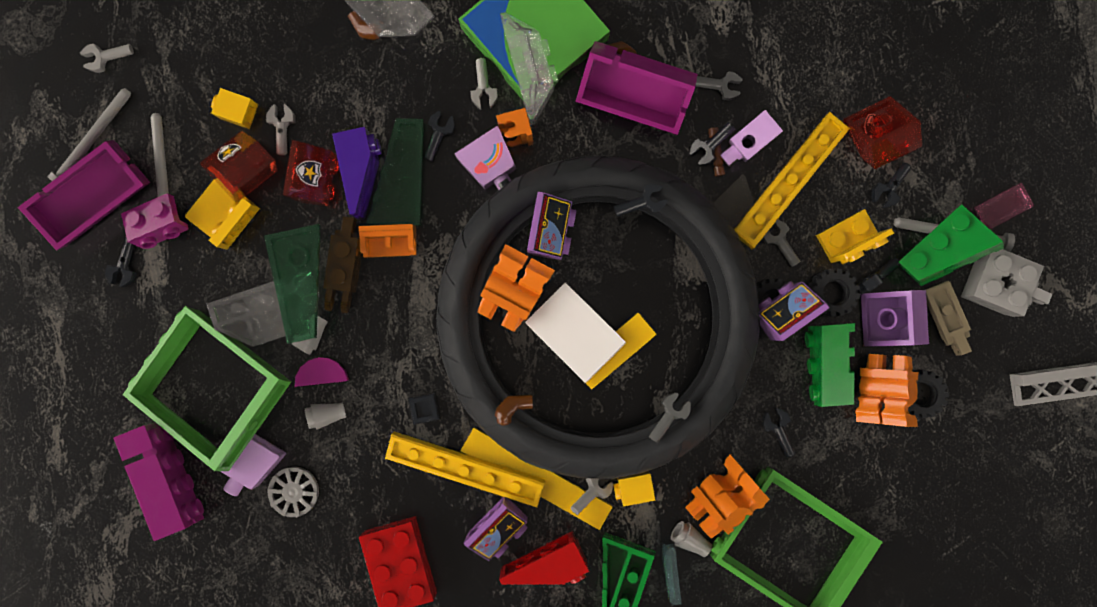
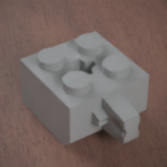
(1005, 283)

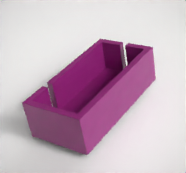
(636, 87)
(84, 194)
(160, 480)

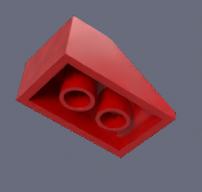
(552, 563)

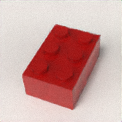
(398, 564)

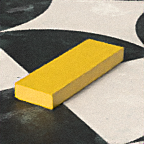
(635, 334)

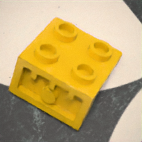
(221, 216)
(850, 237)

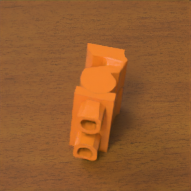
(509, 294)
(893, 387)
(726, 499)

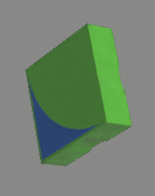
(566, 25)

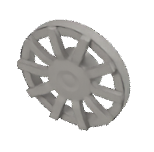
(293, 491)

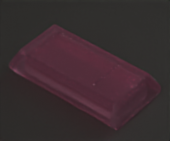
(1004, 206)

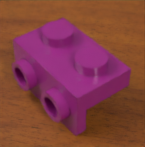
(153, 222)

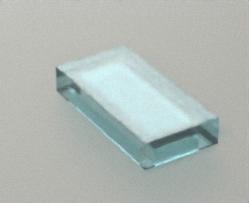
(671, 574)

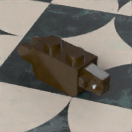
(343, 265)

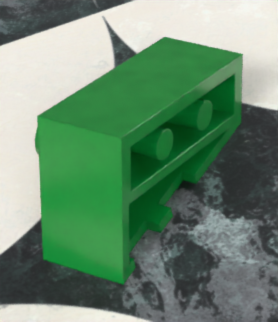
(949, 246)
(830, 364)
(624, 571)

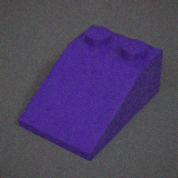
(358, 164)

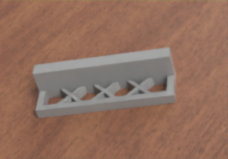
(1058, 374)

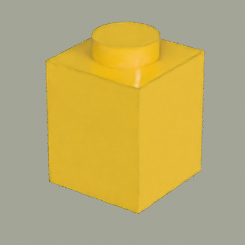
(234, 108)
(634, 489)

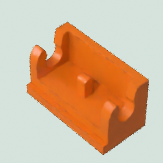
(515, 125)
(388, 240)

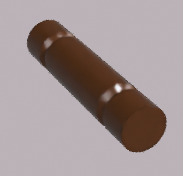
(718, 163)

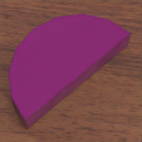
(320, 371)

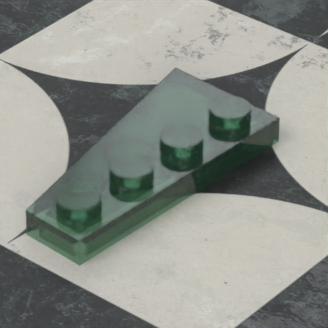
(400, 184)
(295, 272)

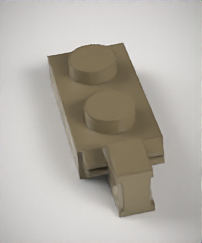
(949, 317)

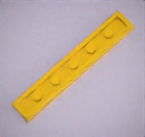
(790, 180)
(465, 469)
(556, 488)

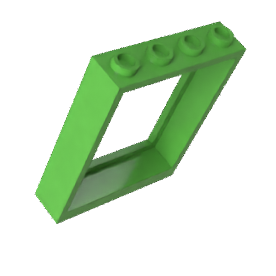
(161, 360)
(843, 575)

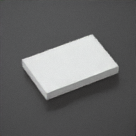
(575, 332)

